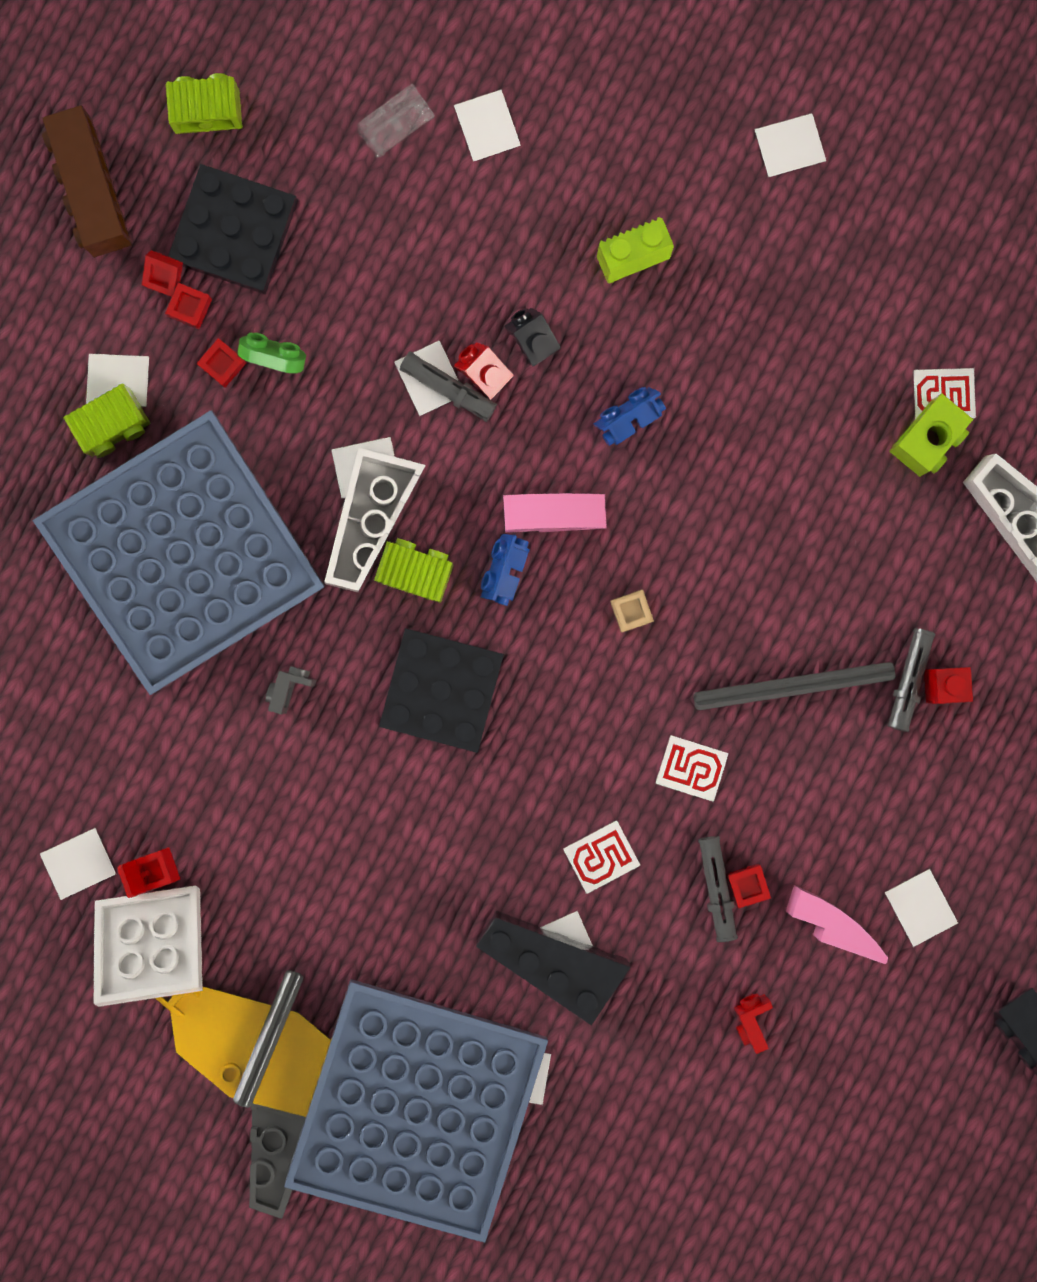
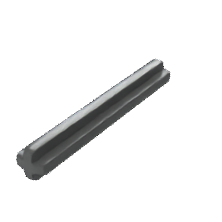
(268, 1039)

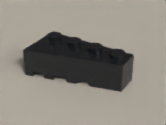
(560, 967)

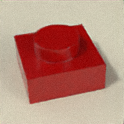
(161, 273)
(188, 305)
(221, 363)
(748, 886)

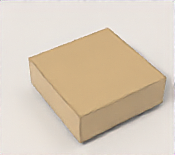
(631, 611)

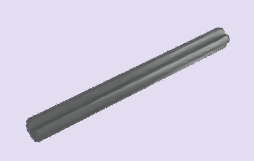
(794, 686)

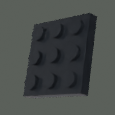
(233, 228)
(441, 690)

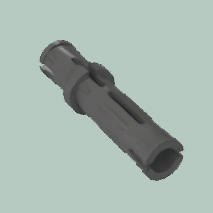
(454, 390)
(900, 718)
(724, 928)

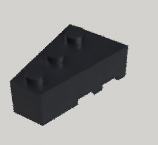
(1019, 1022)

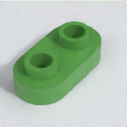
(268, 353)

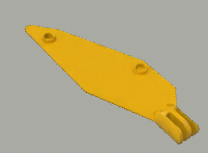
(219, 1035)

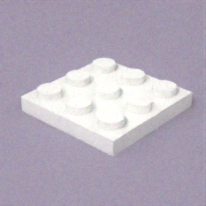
(147, 946)

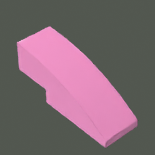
(554, 512)
(833, 925)

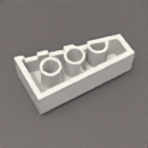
(1010, 505)
(371, 507)

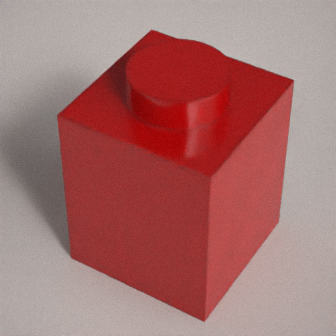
(948, 685)

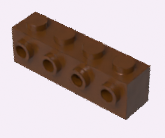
(86, 181)

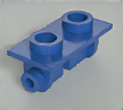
(618, 420)
(507, 554)

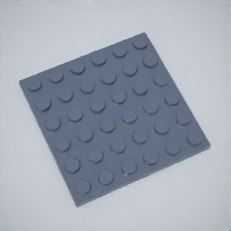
(179, 552)
(416, 1111)

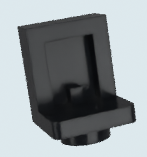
(532, 335)

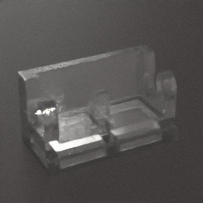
(394, 120)

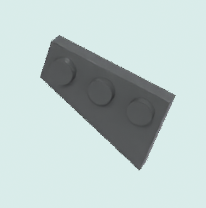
(273, 1145)

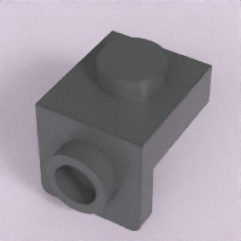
(280, 693)

